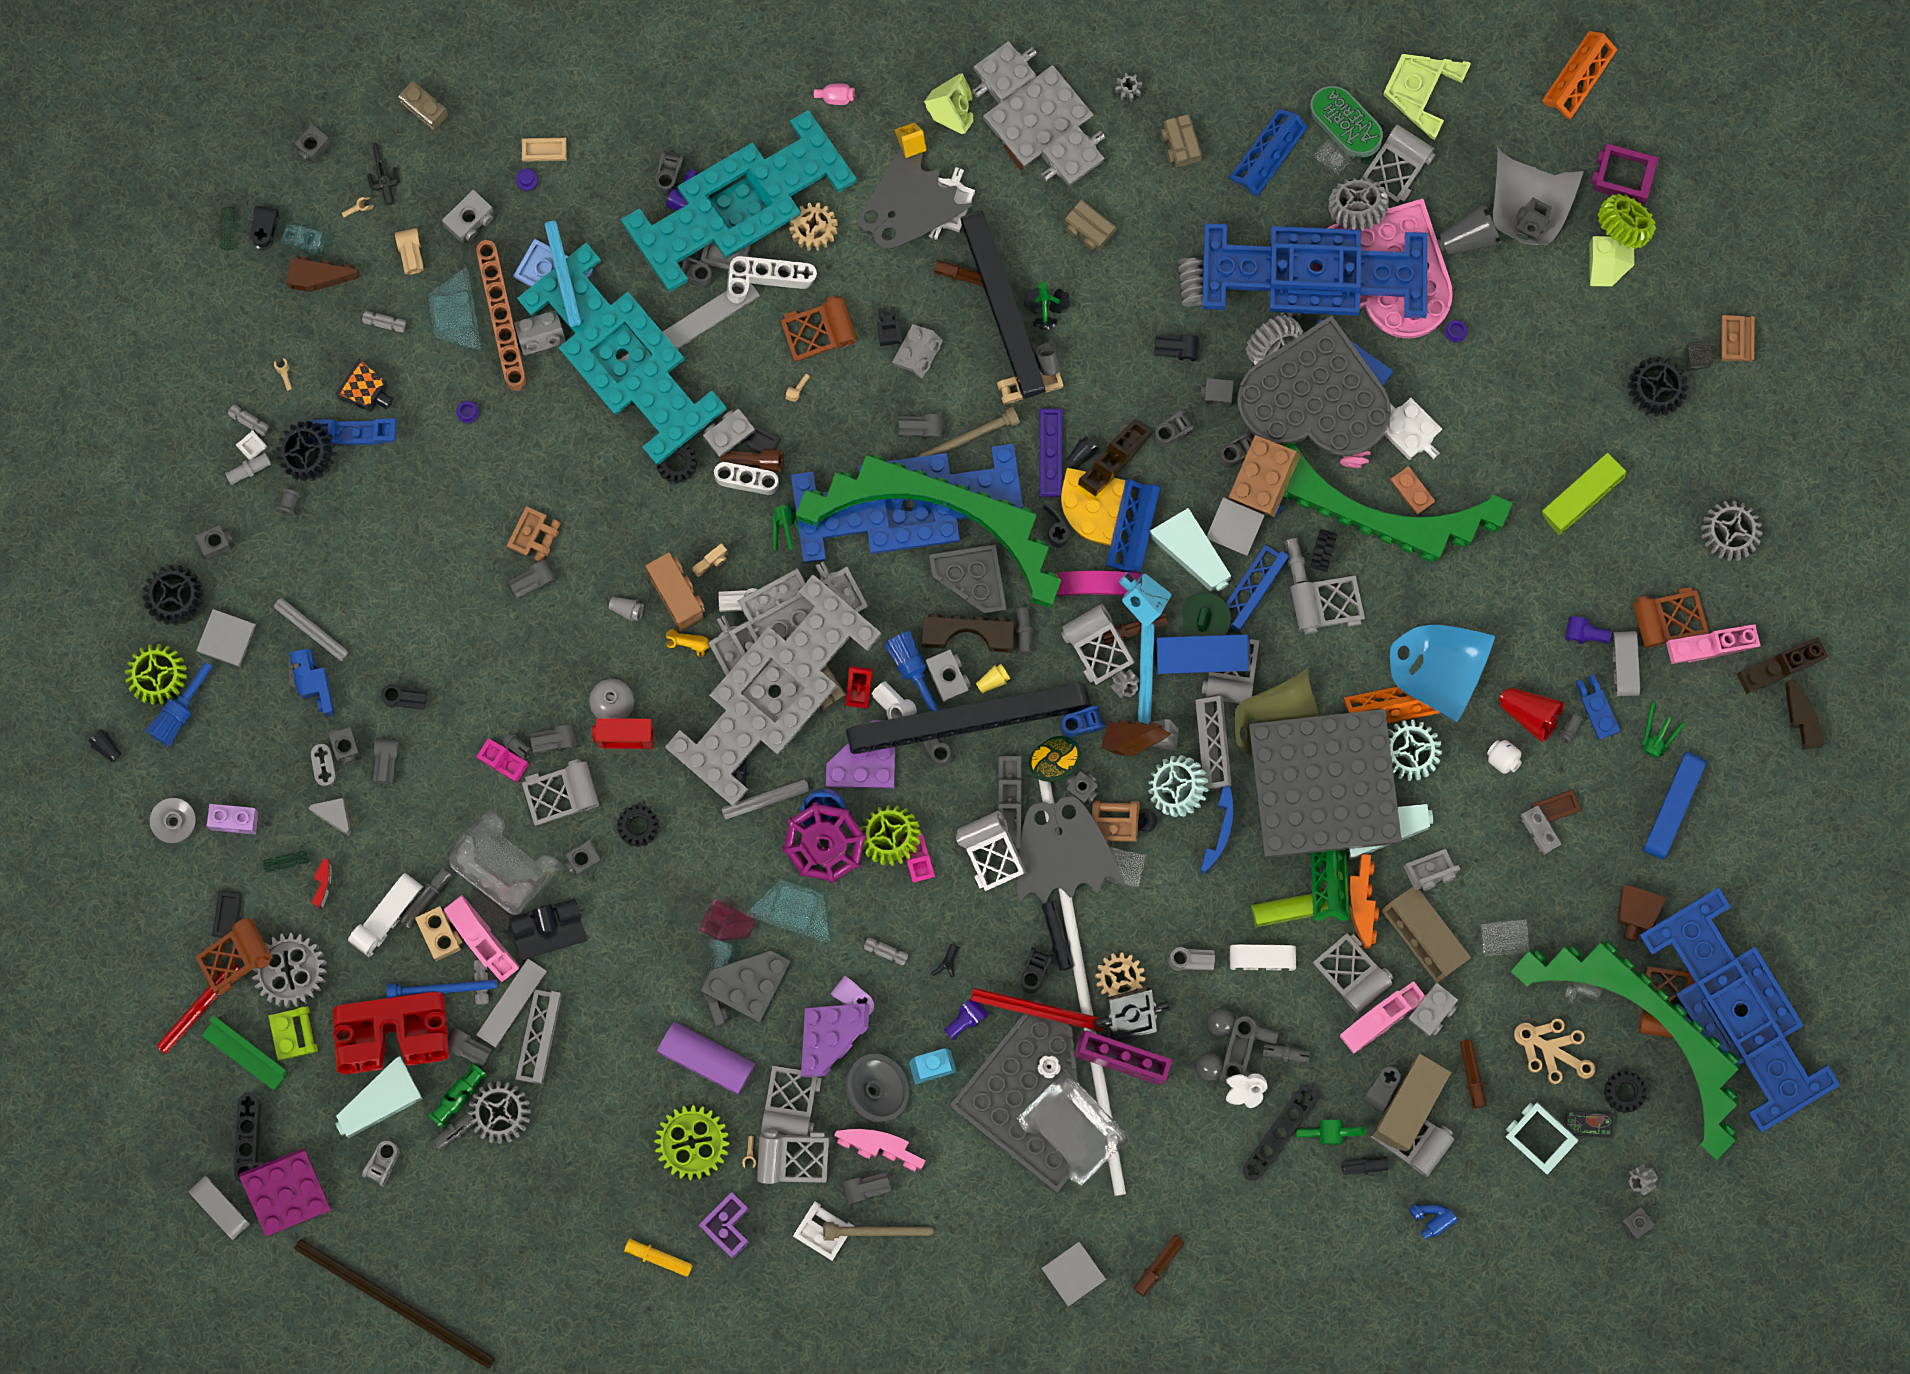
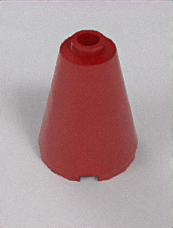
(1532, 711)

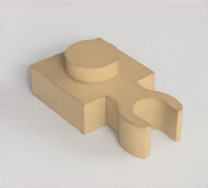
(715, 557)

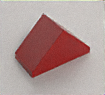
(859, 687)

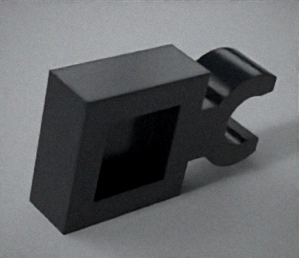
(888, 329)

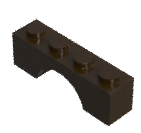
(940, 630)

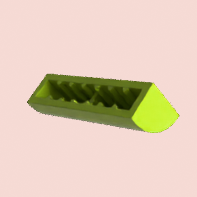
(1584, 493)
(1284, 910)

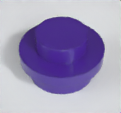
(526, 179)
(1456, 331)
(467, 412)

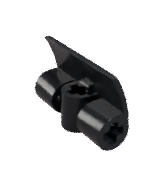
(547, 929)

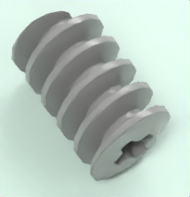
(1191, 281)

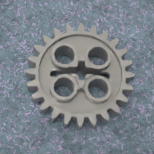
(308, 965)

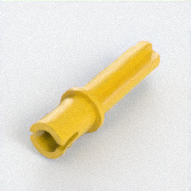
(657, 1257)

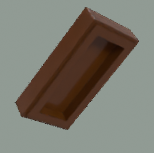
(1559, 805)

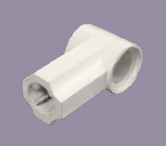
(728, 600)
(893, 702)

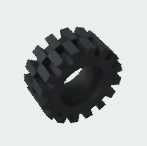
(684, 473)
(1323, 550)
(634, 812)
(1639, 1091)

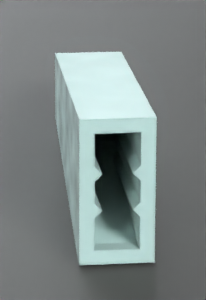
(1192, 550)
(1412, 821)
(382, 1098)

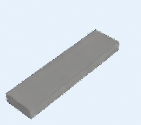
(511, 1003)

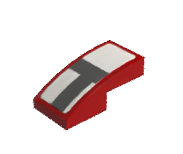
(323, 877)

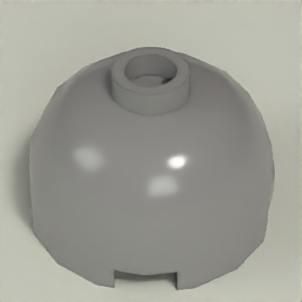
(620, 698)

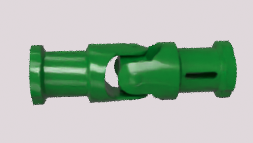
(466, 1084)

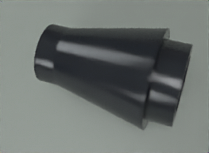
(1082, 452)
(104, 745)

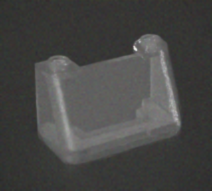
(499, 866)
(1074, 1127)

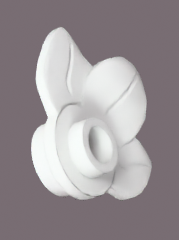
(1246, 1089)

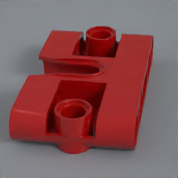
(370, 1021)

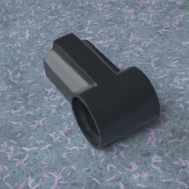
(1181, 347)
(407, 697)

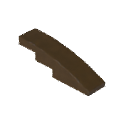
(1115, 457)

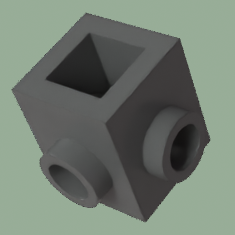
(1533, 217)
(1086, 795)

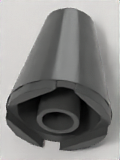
(1470, 232)

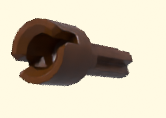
(767, 460)

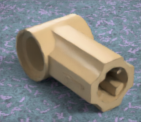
(409, 246)

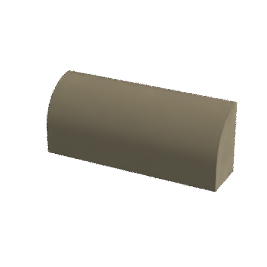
(1426, 934)
(1411, 1103)

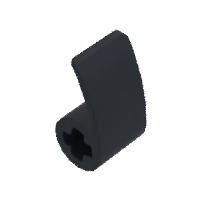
(1060, 526)

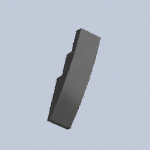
(1010, 796)

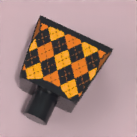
(364, 388)

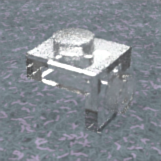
(1581, 988)

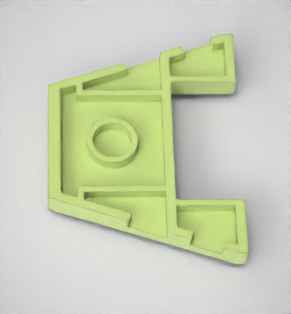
(1413, 84)

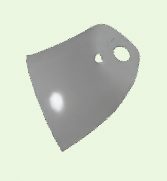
(1518, 184)

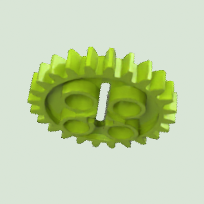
(687, 1121)

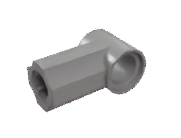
(1194, 959)

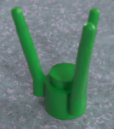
(783, 517)
(1654, 745)

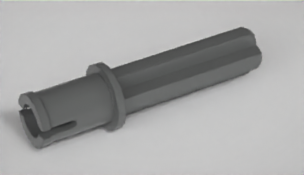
(426, 897)

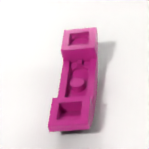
(1092, 583)

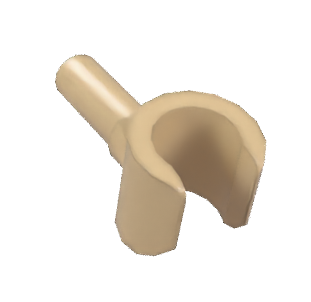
(359, 206)
(283, 371)
(793, 394)
(750, 1152)

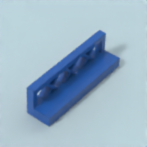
(1272, 152)
(1136, 529)
(1261, 588)

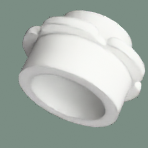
(1055, 1067)

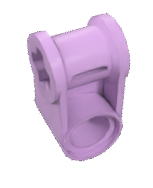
(850, 993)

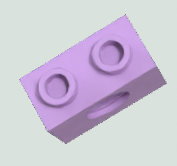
(232, 819)

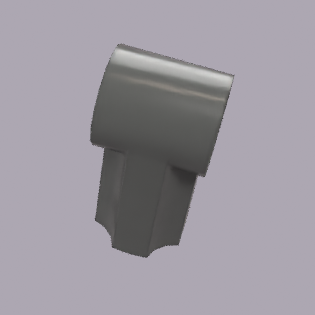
(926, 427)
(536, 578)
(557, 739)
(933, 747)
(386, 755)
(466, 1047)
(863, 1188)

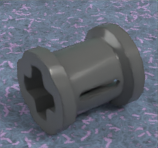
(288, 502)

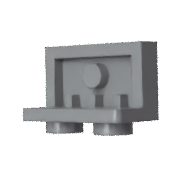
(539, 332)
(918, 350)
(728, 432)
(1431, 869)
(1433, 1009)

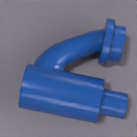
(1436, 1225)

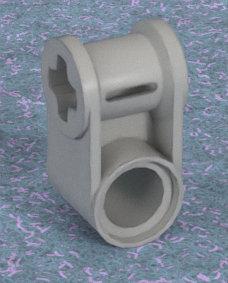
(381, 1164)

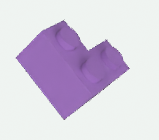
(720, 1224)

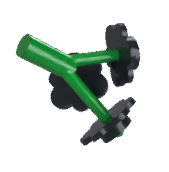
(1038, 300)

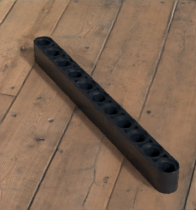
(967, 718)

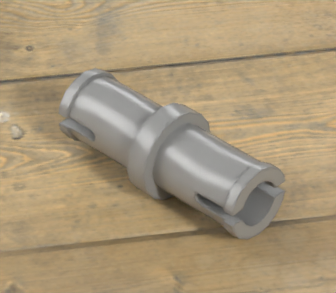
(248, 468)
(1296, 561)

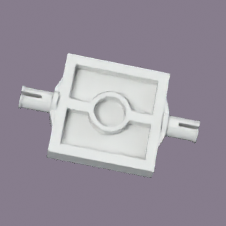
(963, 196)
(1412, 430)

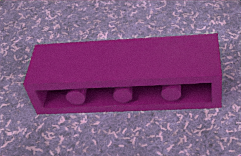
(1122, 1057)

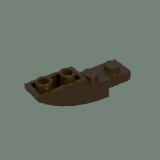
(1782, 665)

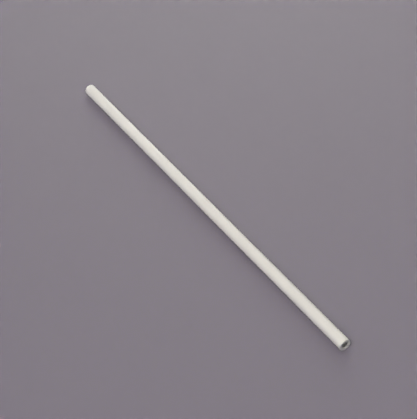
(1084, 1000)

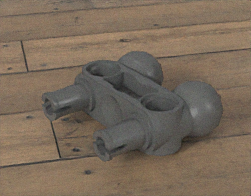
(1238, 1046)

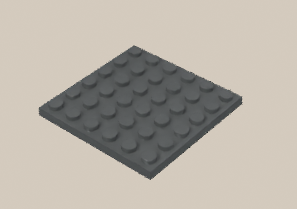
(1325, 783)

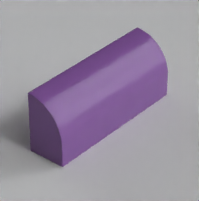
(706, 1057)

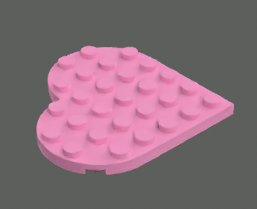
(1388, 236)

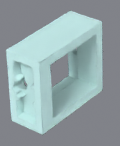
(1561, 1151)

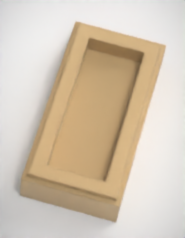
(544, 149)

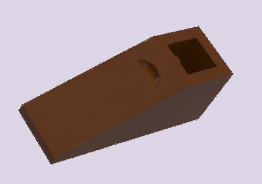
(313, 276)
(1130, 739)

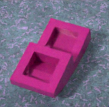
(502, 760)
(919, 863)

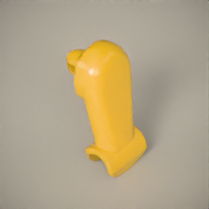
(696, 642)

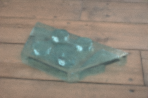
(454, 312)
(794, 910)

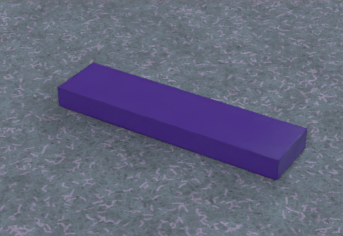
(1050, 453)

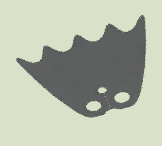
(914, 198)
(1063, 859)

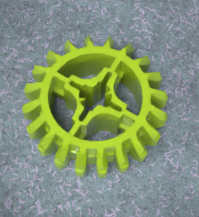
(1626, 221)
(164, 672)
(898, 832)

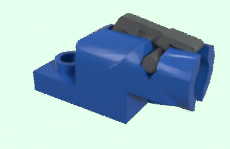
(310, 681)

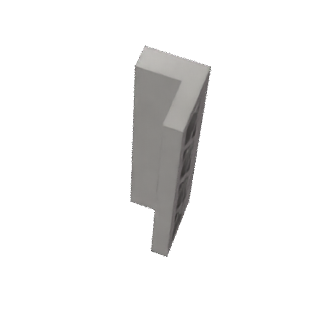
(1209, 741)
(546, 1039)

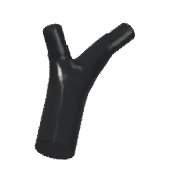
(948, 961)

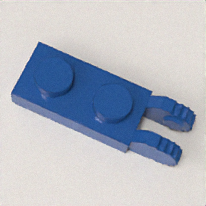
(1598, 709)

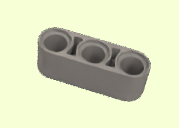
(1627, 663)
(218, 1207)

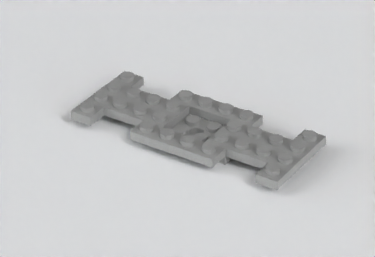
(757, 715)

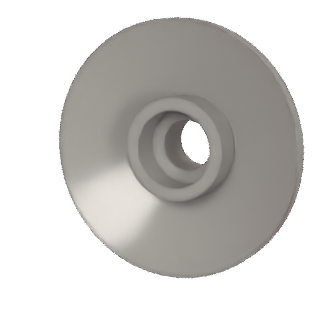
(164, 812)

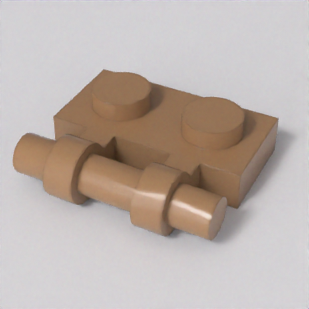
(527, 531)

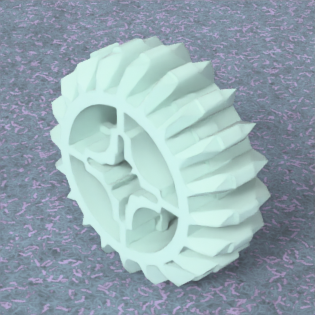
(1408, 740)
(1173, 770)

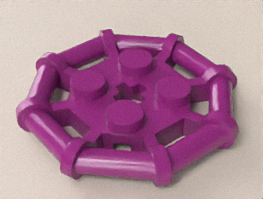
(824, 830)

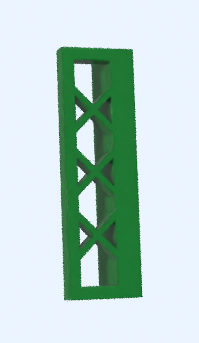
(1337, 885)
(245, 1053)

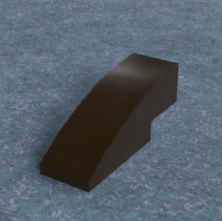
(1803, 717)

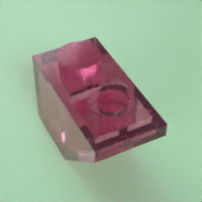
(726, 922)

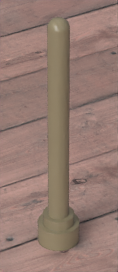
(1008, 418)
(833, 1231)

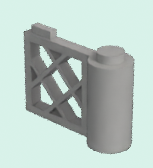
(1408, 148)
(1309, 606)
(1088, 627)
(1232, 687)
(576, 783)
(979, 835)
(1368, 984)
(787, 1120)
(1428, 1149)
(773, 1154)

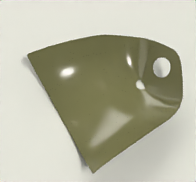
(1284, 702)

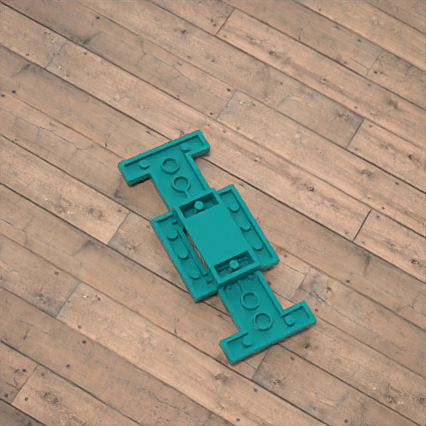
(743, 210)

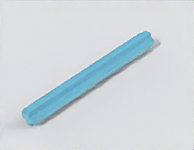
(562, 273)
(1146, 673)

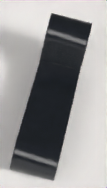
(251, 1138)

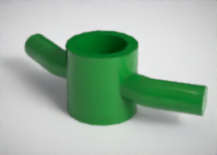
(1331, 1132)

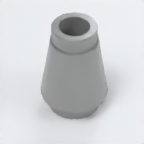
(628, 608)

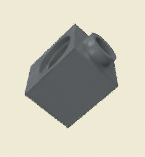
(312, 134)
(1217, 392)
(205, 538)
(340, 737)
(584, 849)
(1637, 1223)

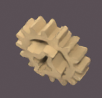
(820, 233)
(1110, 972)

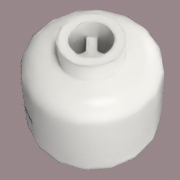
(1504, 756)

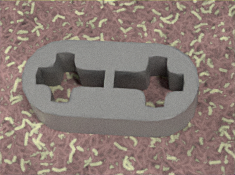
(317, 766)

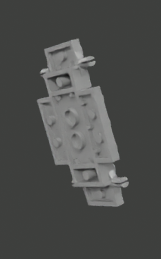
(1038, 115)
(781, 609)

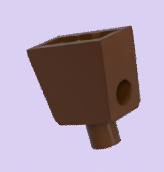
(1638, 910)

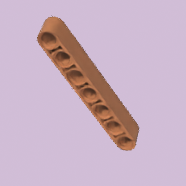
(501, 305)

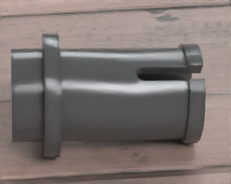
(1568, 731)
(512, 742)

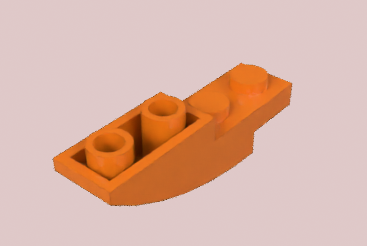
(1363, 910)

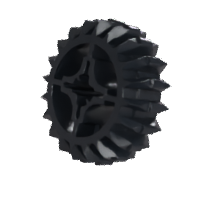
(1666, 388)
(300, 435)
(185, 609)

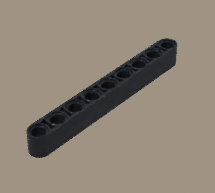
(1002, 304)

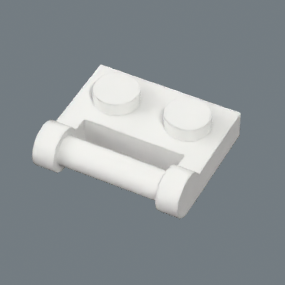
(812, 1233)

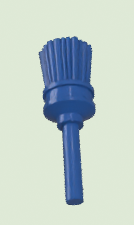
(910, 664)
(176, 711)

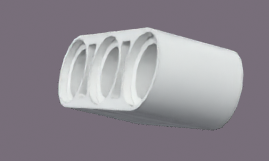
(738, 471)
(1263, 956)

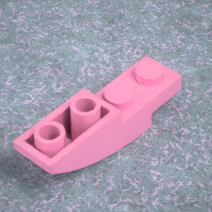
(1713, 644)
(480, 939)
(1382, 1017)
(871, 1142)

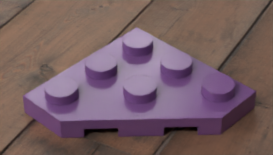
(861, 770)
(830, 1035)

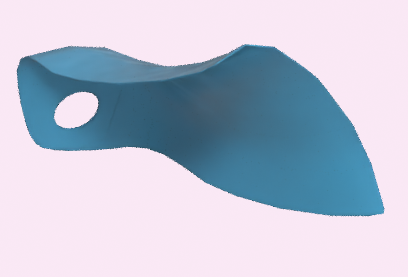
(1449, 668)

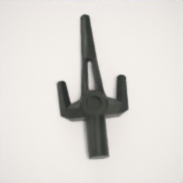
(384, 182)

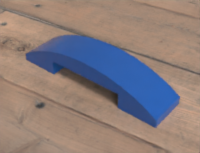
(359, 432)
(1212, 856)

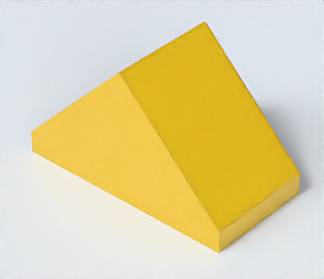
(911, 139)

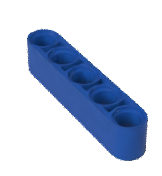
(1675, 805)

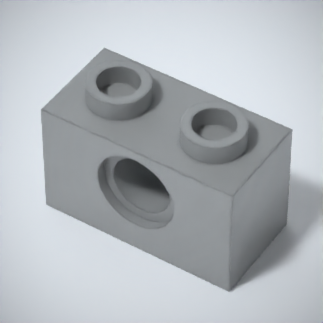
(471, 205)
(944, 663)

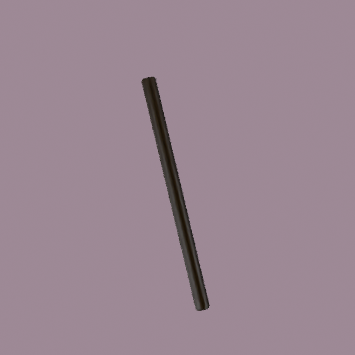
(394, 1303)

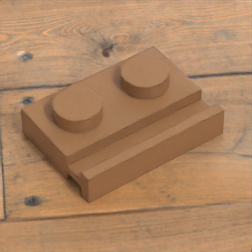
(1737, 338)

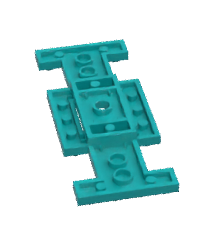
(640, 378)

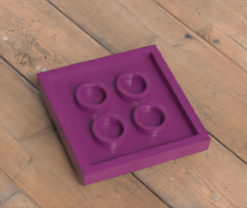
(285, 1192)

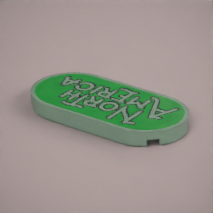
(1346, 121)

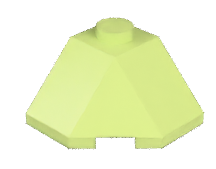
(950, 104)
(1608, 261)

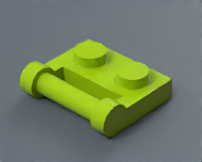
(285, 1033)

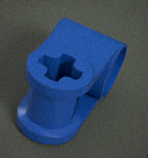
(1087, 722)

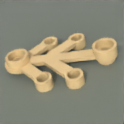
(1551, 1049)

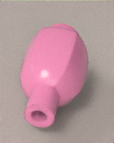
(836, 94)

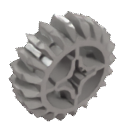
(1358, 197)
(1272, 337)
(1740, 533)
(516, 1123)

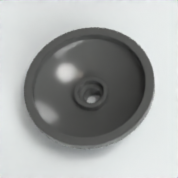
(886, 1082)

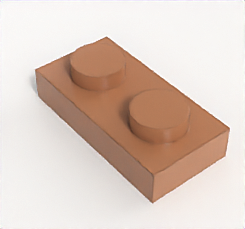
(1412, 490)

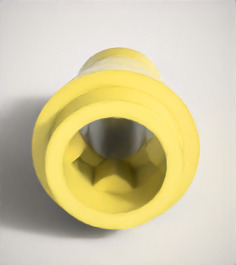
(993, 679)

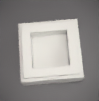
(251, 445)

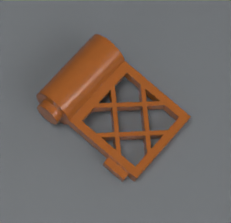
(836, 322)
(1652, 618)
(251, 950)
(1648, 1023)

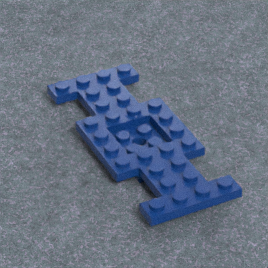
(1287, 270)
(896, 529)
(1724, 983)

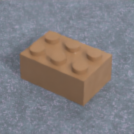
(1264, 476)
(676, 591)

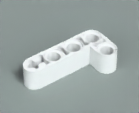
(771, 278)
(386, 915)

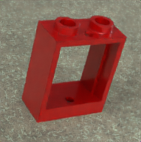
(623, 733)

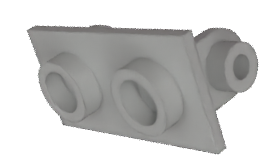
(1539, 826)

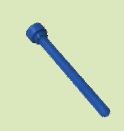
(396, 990)

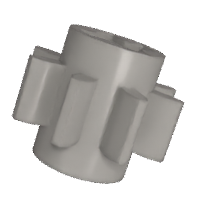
(1125, 93)
(1125, 683)
(1643, 1179)

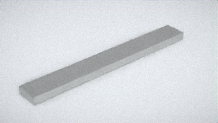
(705, 318)

